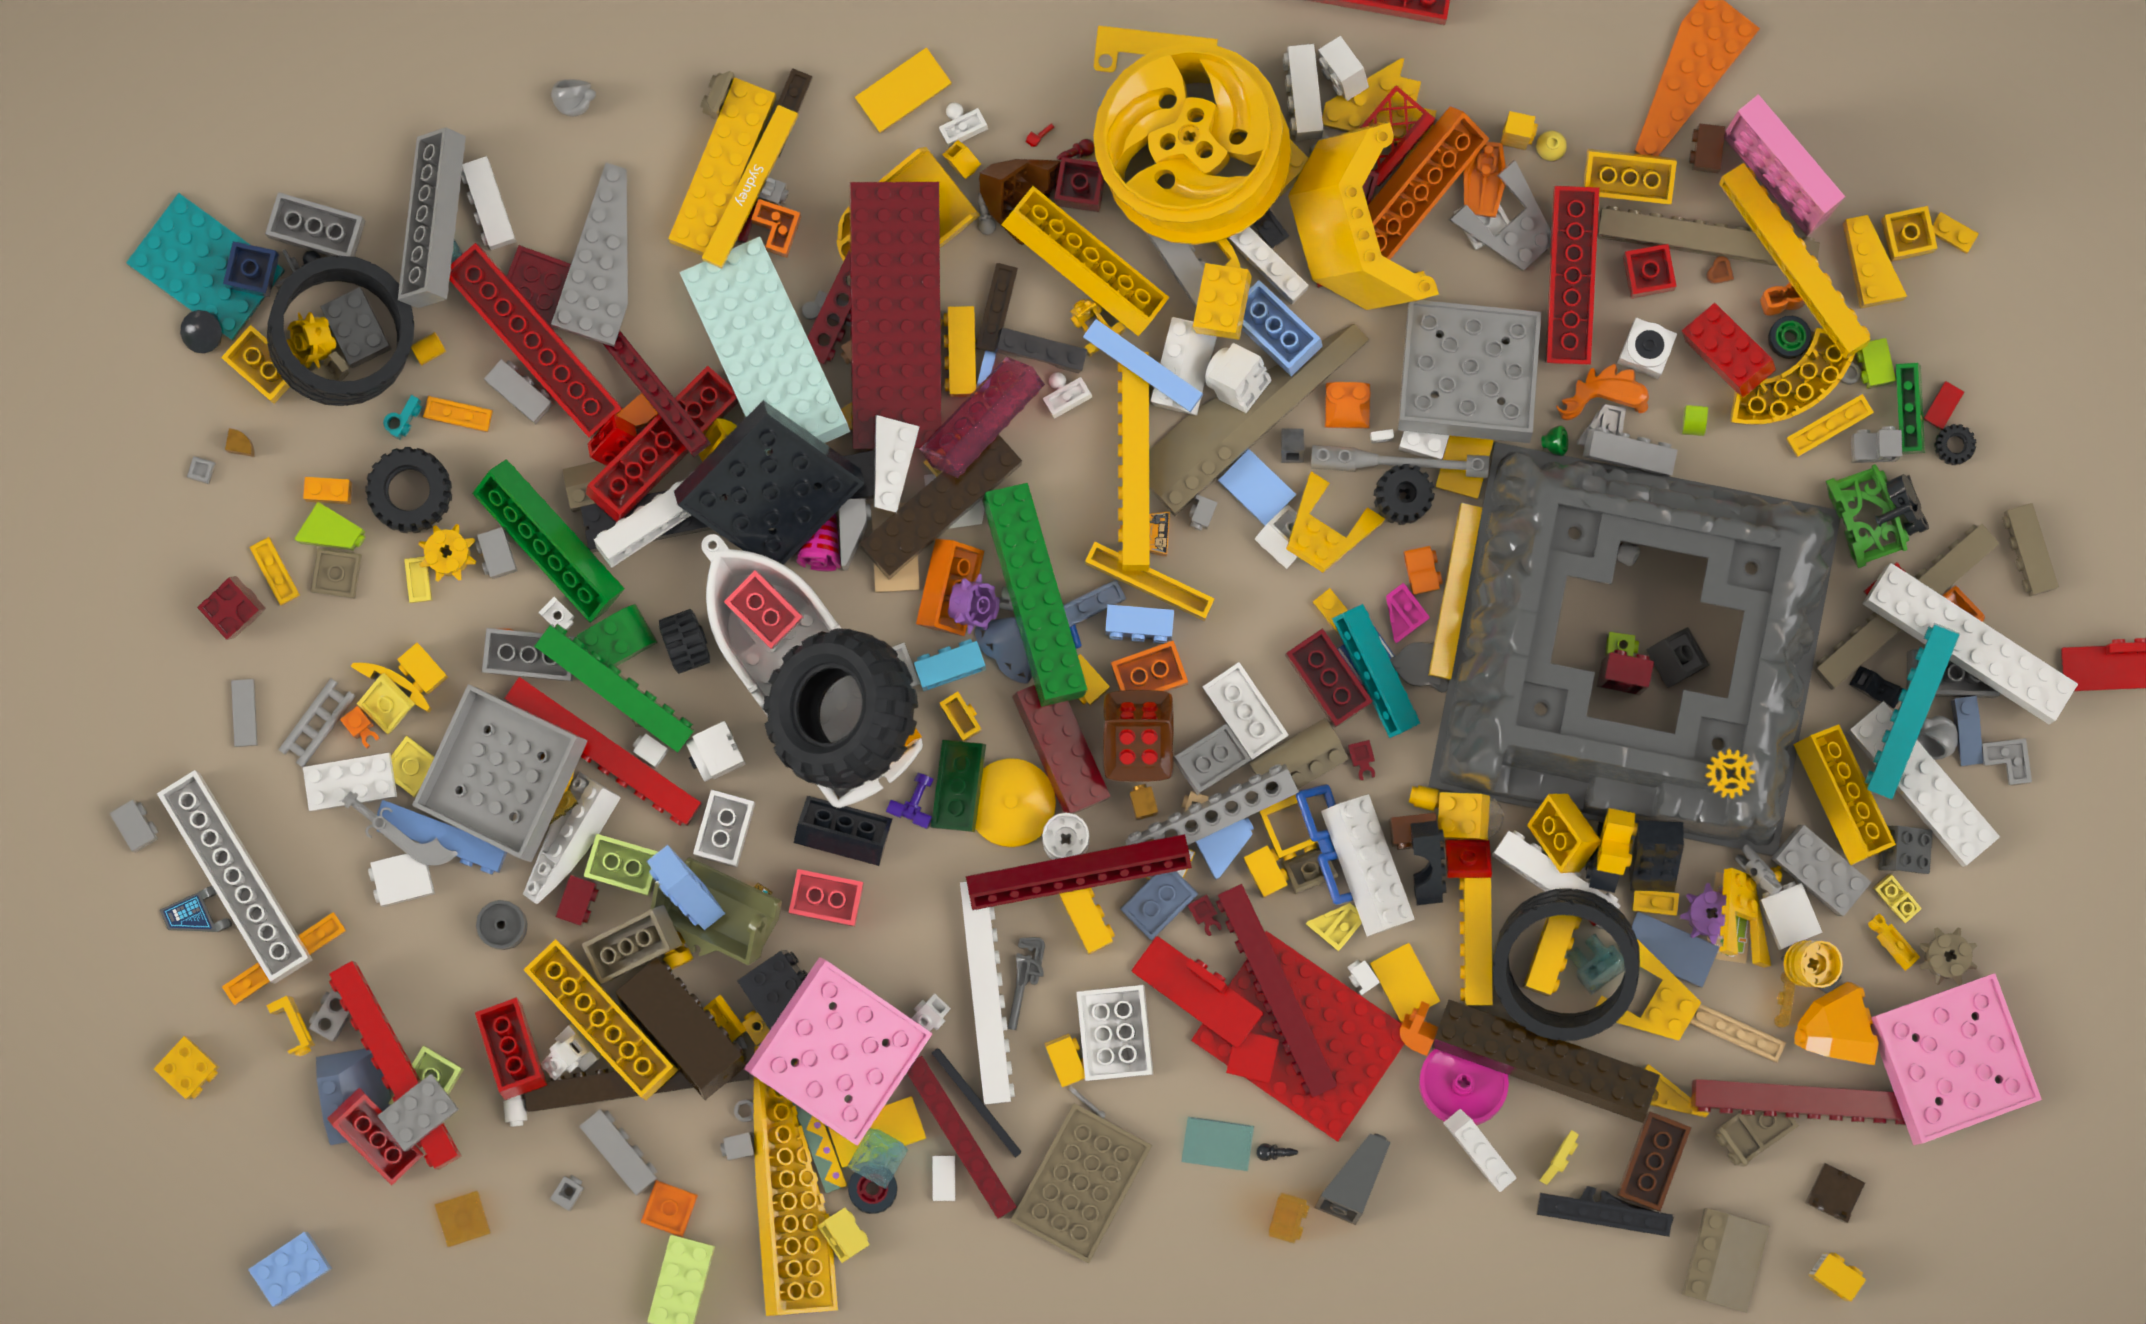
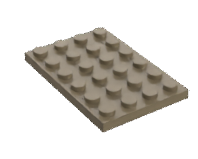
(1081, 1183)

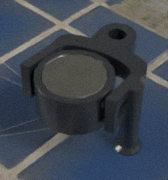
(1907, 503)

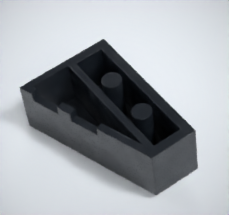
(1600, 879)

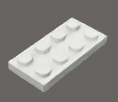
(1245, 711)
(367, 776)

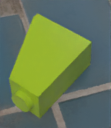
(329, 530)

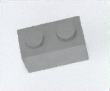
(496, 553)
(134, 825)

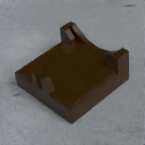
(1835, 1192)

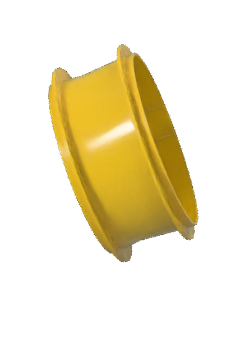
(1199, 204)

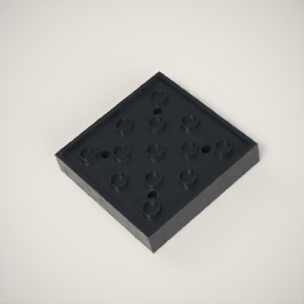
(769, 486)

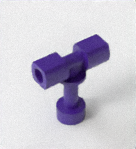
(911, 809)

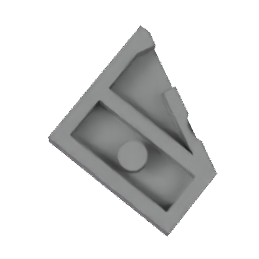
(1607, 417)

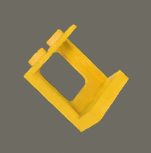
(289, 1006)

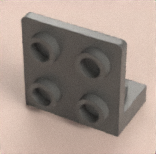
(1911, 850)

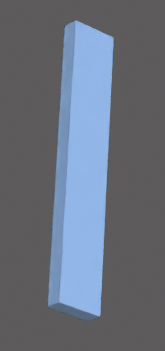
(1143, 365)

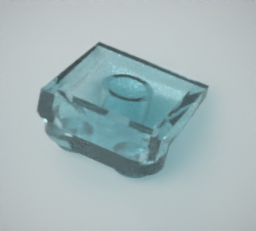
(878, 1157)

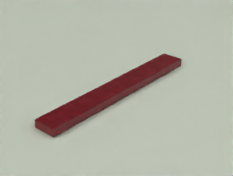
(658, 395)

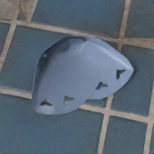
(1006, 647)

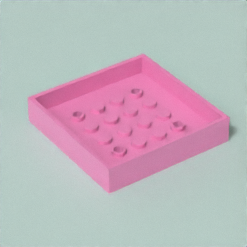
(1783, 165)
(838, 1051)
(1954, 1059)

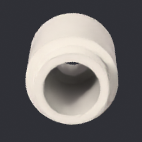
(515, 1111)

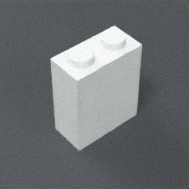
(400, 880)
(1789, 915)

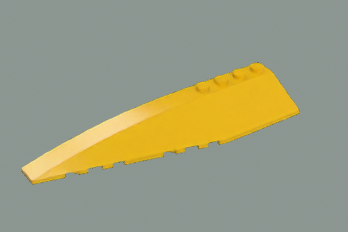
(793, 1250)

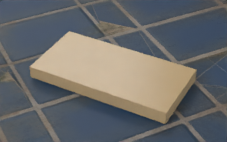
(908, 577)

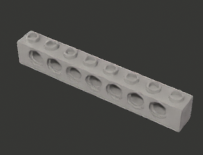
(1285, 788)

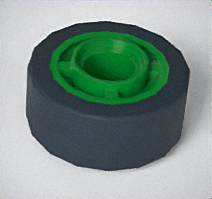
(1789, 349)

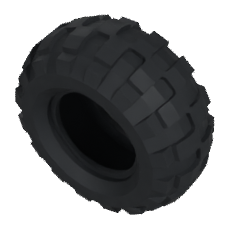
(797, 701)

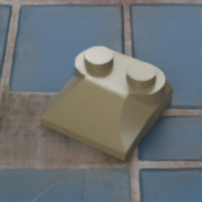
(719, 87)

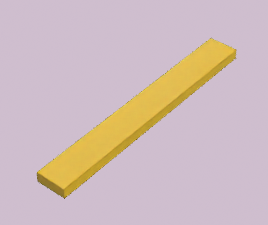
(1455, 591)

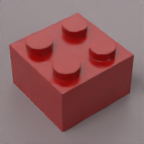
(1649, 271)

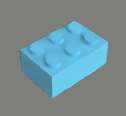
(949, 665)

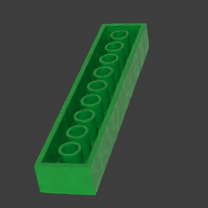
(1034, 594)

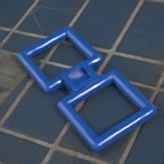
(1323, 838)

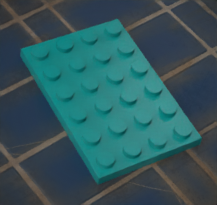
(189, 259)

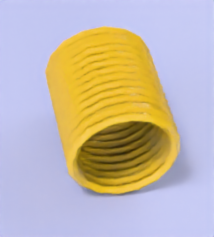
(428, 348)

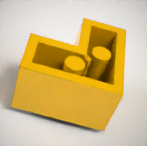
(1616, 841)

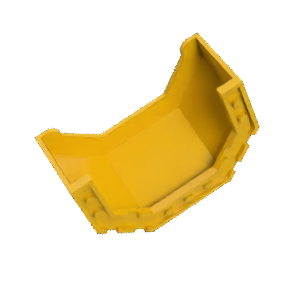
(1339, 228)

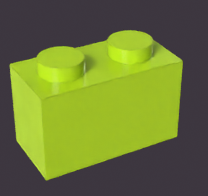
(1876, 364)

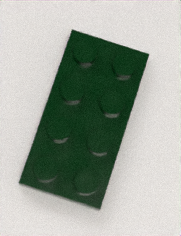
(958, 785)

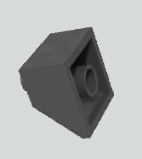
(1677, 657)

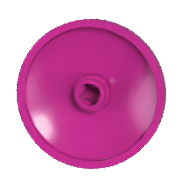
(1456, 1084)

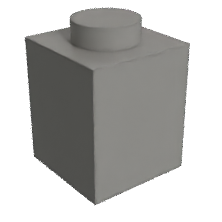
(737, 1146)

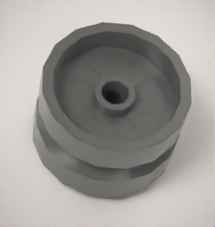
(514, 929)

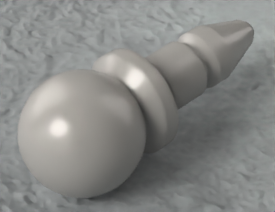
(986, 224)

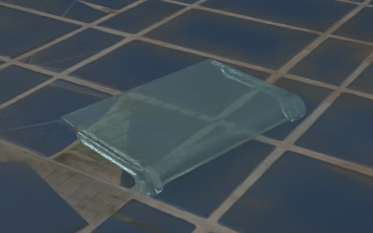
(1217, 1143)

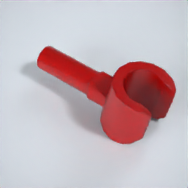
(1034, 139)

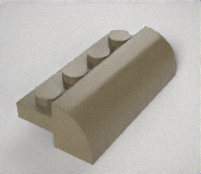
(1305, 755)

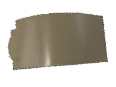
(333, 368)

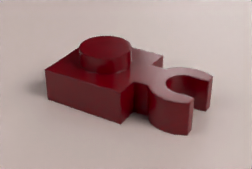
(1362, 755)
(1203, 912)

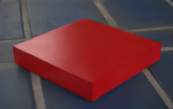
(1468, 859)
(1254, 1058)

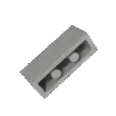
(519, 390)

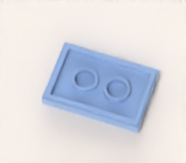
(1257, 487)

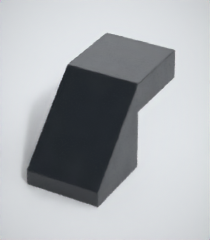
(1876, 687)

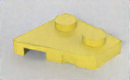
(1336, 925)
(1559, 1160)

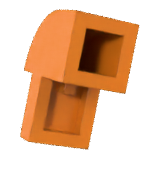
(1416, 1032)

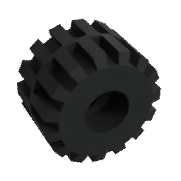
(1407, 480)
(684, 641)

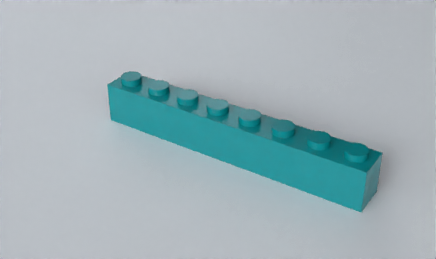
(1913, 710)

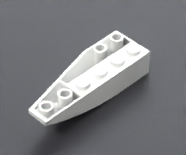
(571, 836)

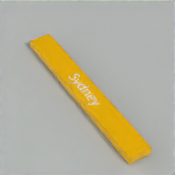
(750, 186)

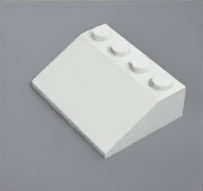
(1114, 1033)

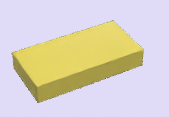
(417, 580)

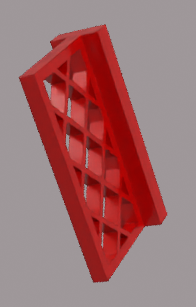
(1406, 143)

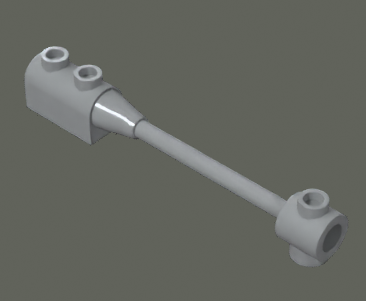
(1351, 458)

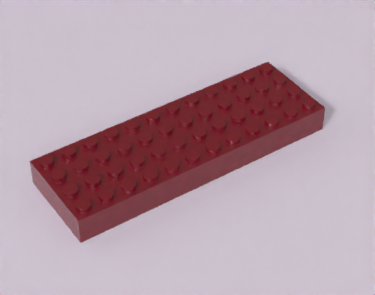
(895, 307)

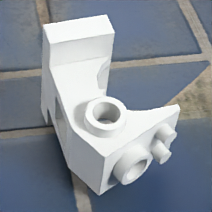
(565, 1057)

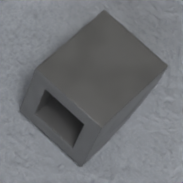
(1292, 445)

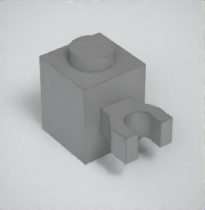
(774, 191)

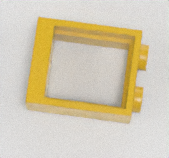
(1290, 852)

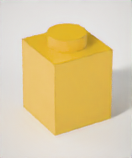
(961, 159)

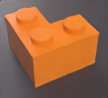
(781, 222)

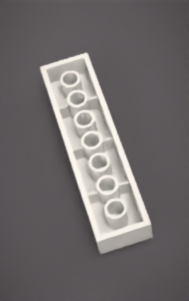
(1930, 792)

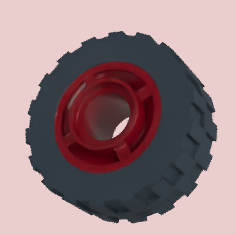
(867, 1202)

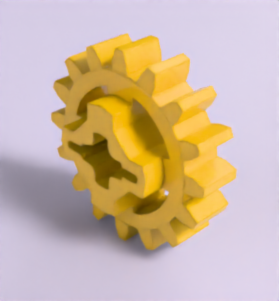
(1736, 766)

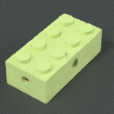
(681, 1281)

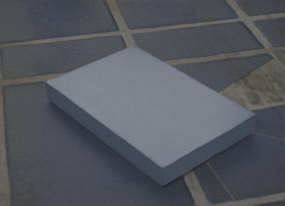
(1159, 902)

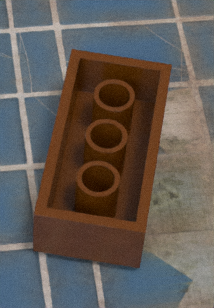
(1653, 1161)

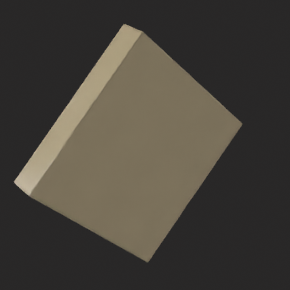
(336, 573)

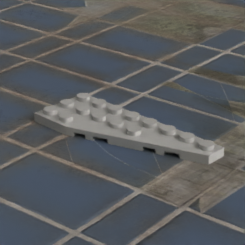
(597, 281)

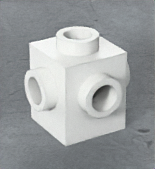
(931, 1013)

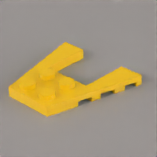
(1318, 542)
(1743, 902)
(1670, 1006)

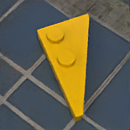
(1671, 1097)

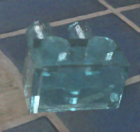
(1599, 970)

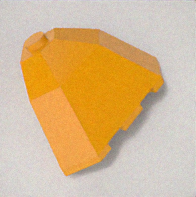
(1839, 1026)

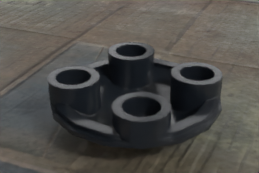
(201, 331)

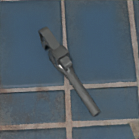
(1027, 970)

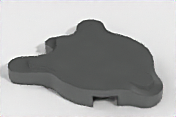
(1414, 666)

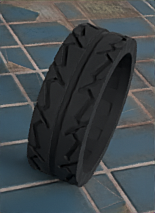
(353, 271)
(1551, 1023)

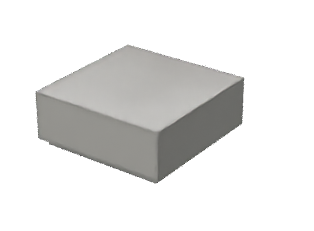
(201, 470)

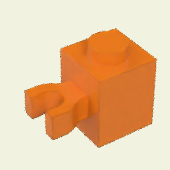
(359, 725)

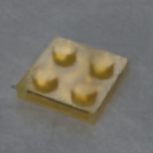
(462, 1218)

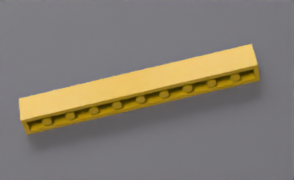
(1795, 261)
(1134, 471)

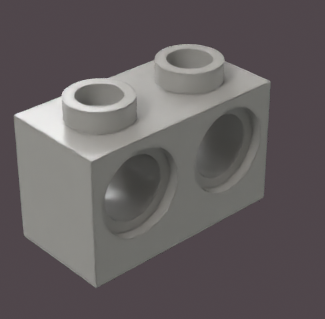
(337, 1018)

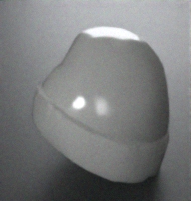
(572, 96)
(1938, 737)

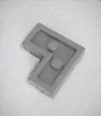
(2013, 754)

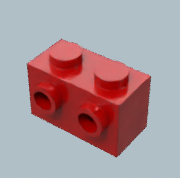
(611, 439)

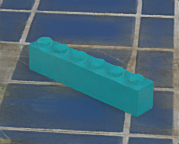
(1376, 670)

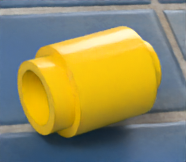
(1424, 797)

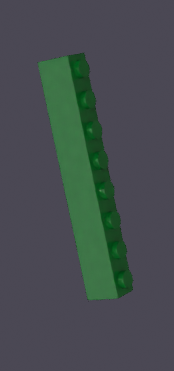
(615, 688)

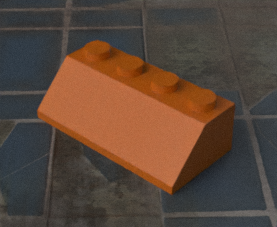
(948, 565)

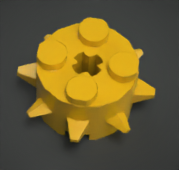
(310, 339)
(457, 545)

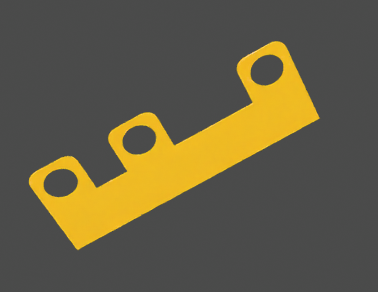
(1114, 40)

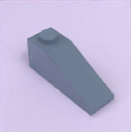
(1967, 722)

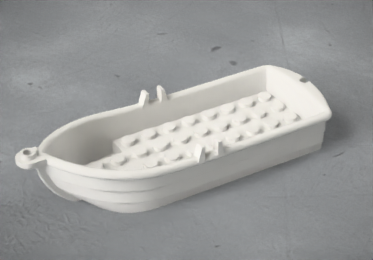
(756, 660)

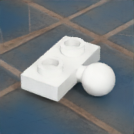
(961, 126)
(1065, 396)

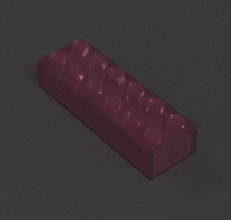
(982, 417)

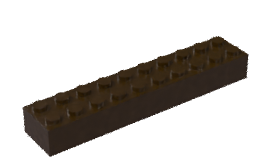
(1546, 1061)

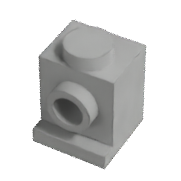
(1202, 513)
(560, 1196)

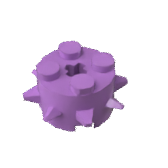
(973, 603)
(1697, 913)

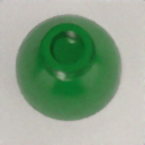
(1556, 441)

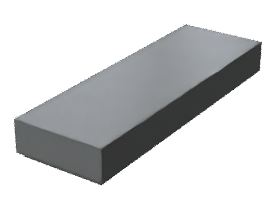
(244, 713)

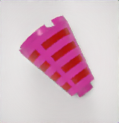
(822, 548)

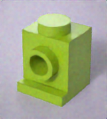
(1614, 639)

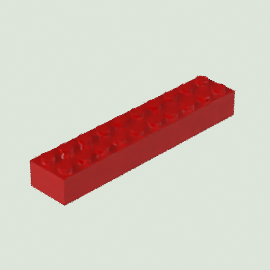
(533, 340)

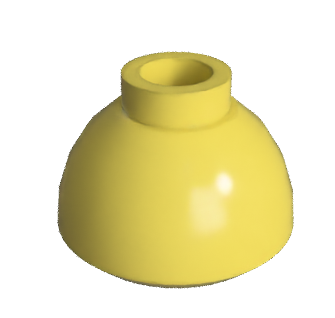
(1551, 145)

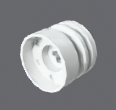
(1065, 826)

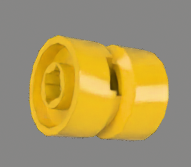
(679, 955)

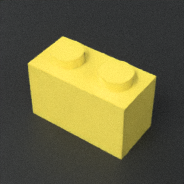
(844, 1234)

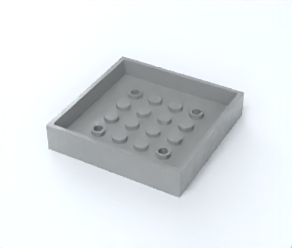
(1469, 371)
(499, 773)

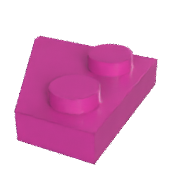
(1404, 612)

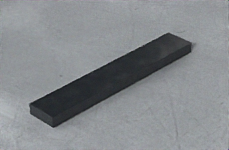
(977, 1103)
(1604, 1214)

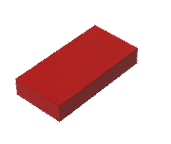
(1943, 405)

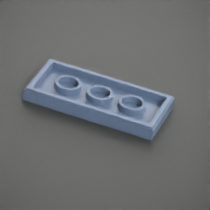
(1675, 949)

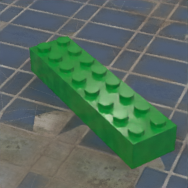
(548, 540)

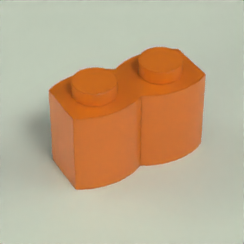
(1779, 298)
(1422, 570)

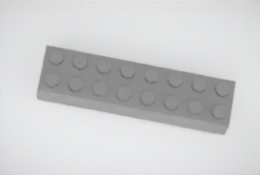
(431, 218)

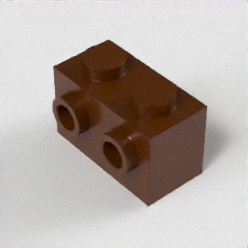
(1708, 148)

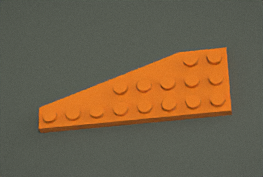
(1701, 54)

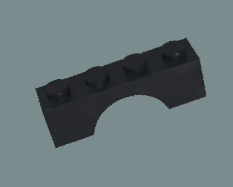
(1041, 349)
(1426, 843)

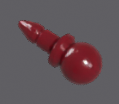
(1083, 148)

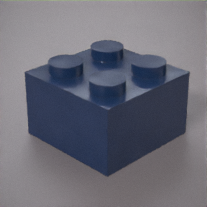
(251, 269)

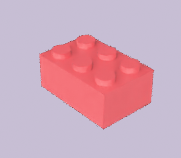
(763, 609)
(826, 897)

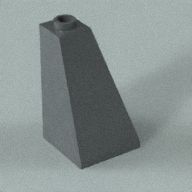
(1353, 1184)

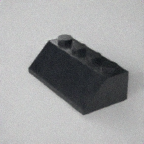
(843, 831)

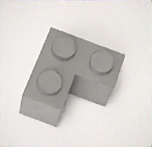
(1876, 447)

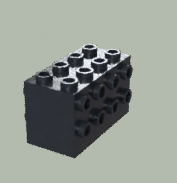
(773, 985)

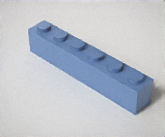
(425, 829)

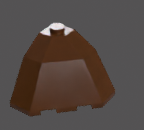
(1008, 182)

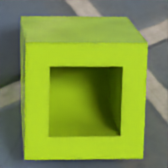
(1694, 420)

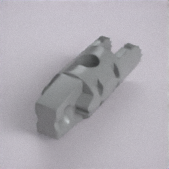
(1758, 870)

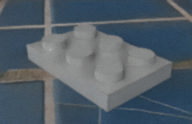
(1211, 759)
(418, 1112)

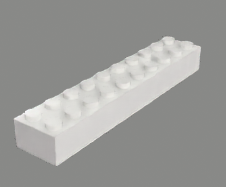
(1979, 647)
(234, 877)

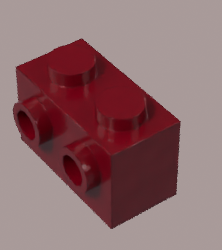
(577, 900)

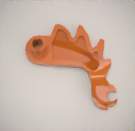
(1609, 386)

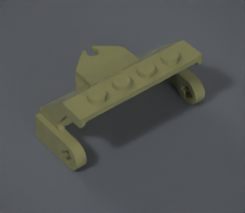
(741, 930)

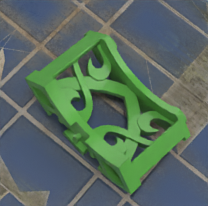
(1856, 543)

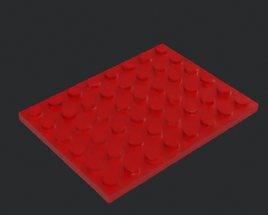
(1350, 1031)

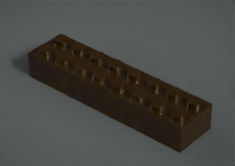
(938, 508)

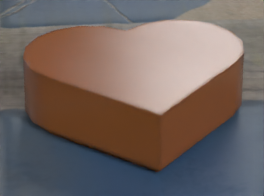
(1720, 271)

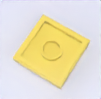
(385, 703)
(410, 765)

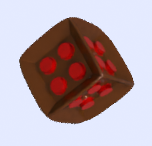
(1138, 735)

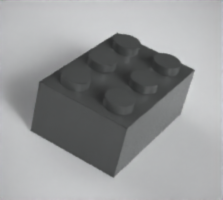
(356, 327)

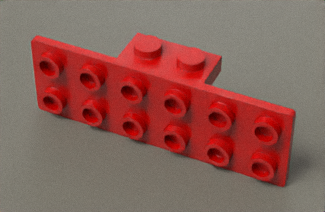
(2106, 667)
(1197, 991)

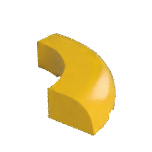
(1796, 388)

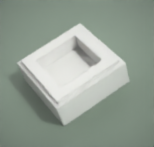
(1381, 436)

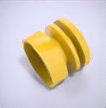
(1813, 963)

